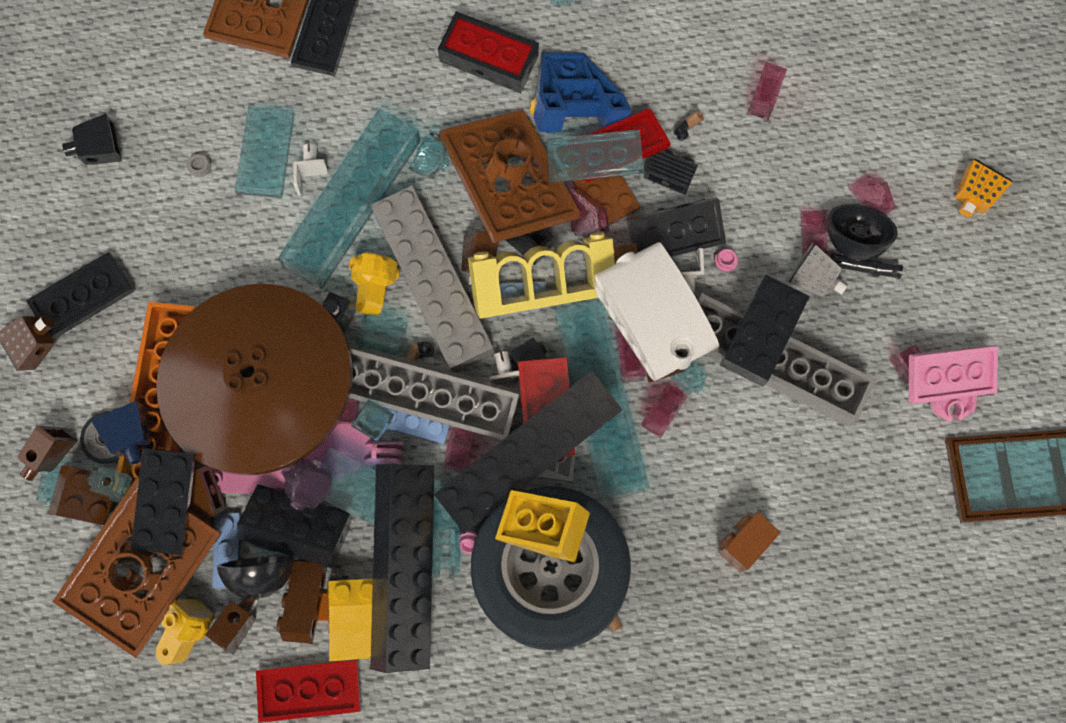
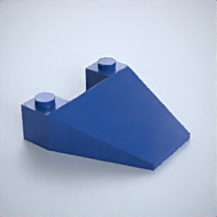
(575, 88)

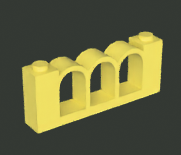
(485, 272)

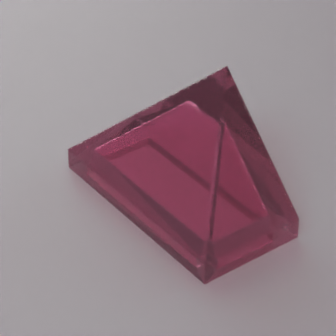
(873, 193)

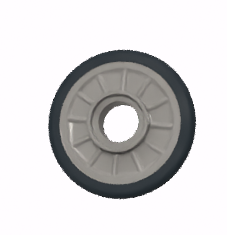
(92, 445)

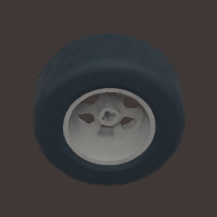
(576, 614)

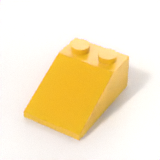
(543, 525)
(349, 619)

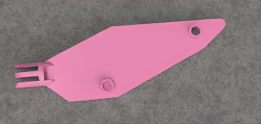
(343, 438)

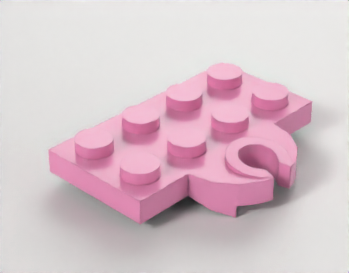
(953, 378)

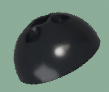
(860, 231)
(256, 575)

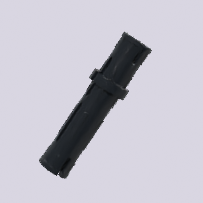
(868, 266)

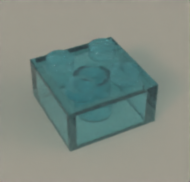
(372, 420)

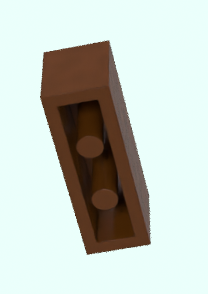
(302, 603)

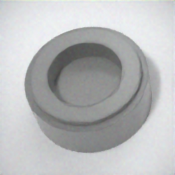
(198, 165)

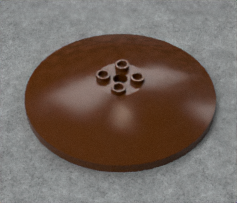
(280, 410)

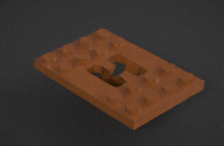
(257, 25)
(522, 207)
(112, 604)

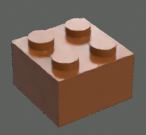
(748, 542)

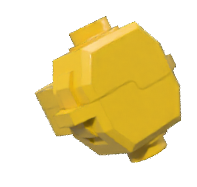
(372, 275)
(184, 625)

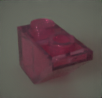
(592, 214)
(664, 410)

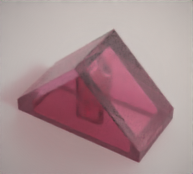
(459, 449)

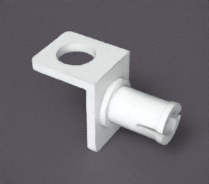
(308, 167)
(691, 276)
(504, 369)

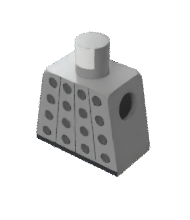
(817, 273)

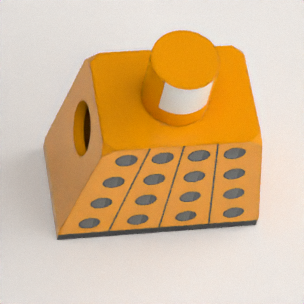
(980, 188)

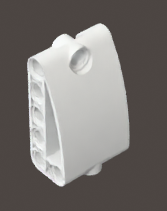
(655, 310)

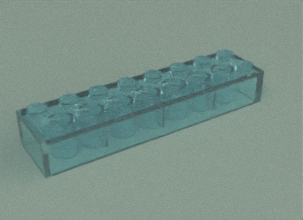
(347, 198)
(614, 446)

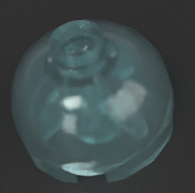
(430, 156)

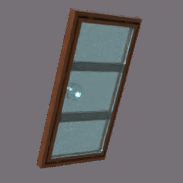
(1009, 475)

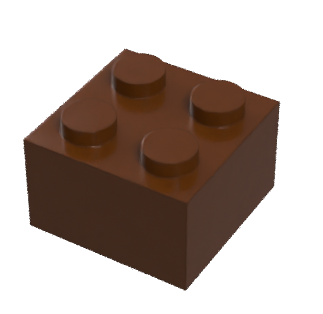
(75, 499)

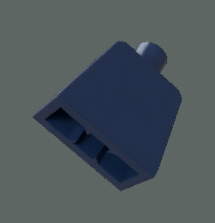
(125, 431)

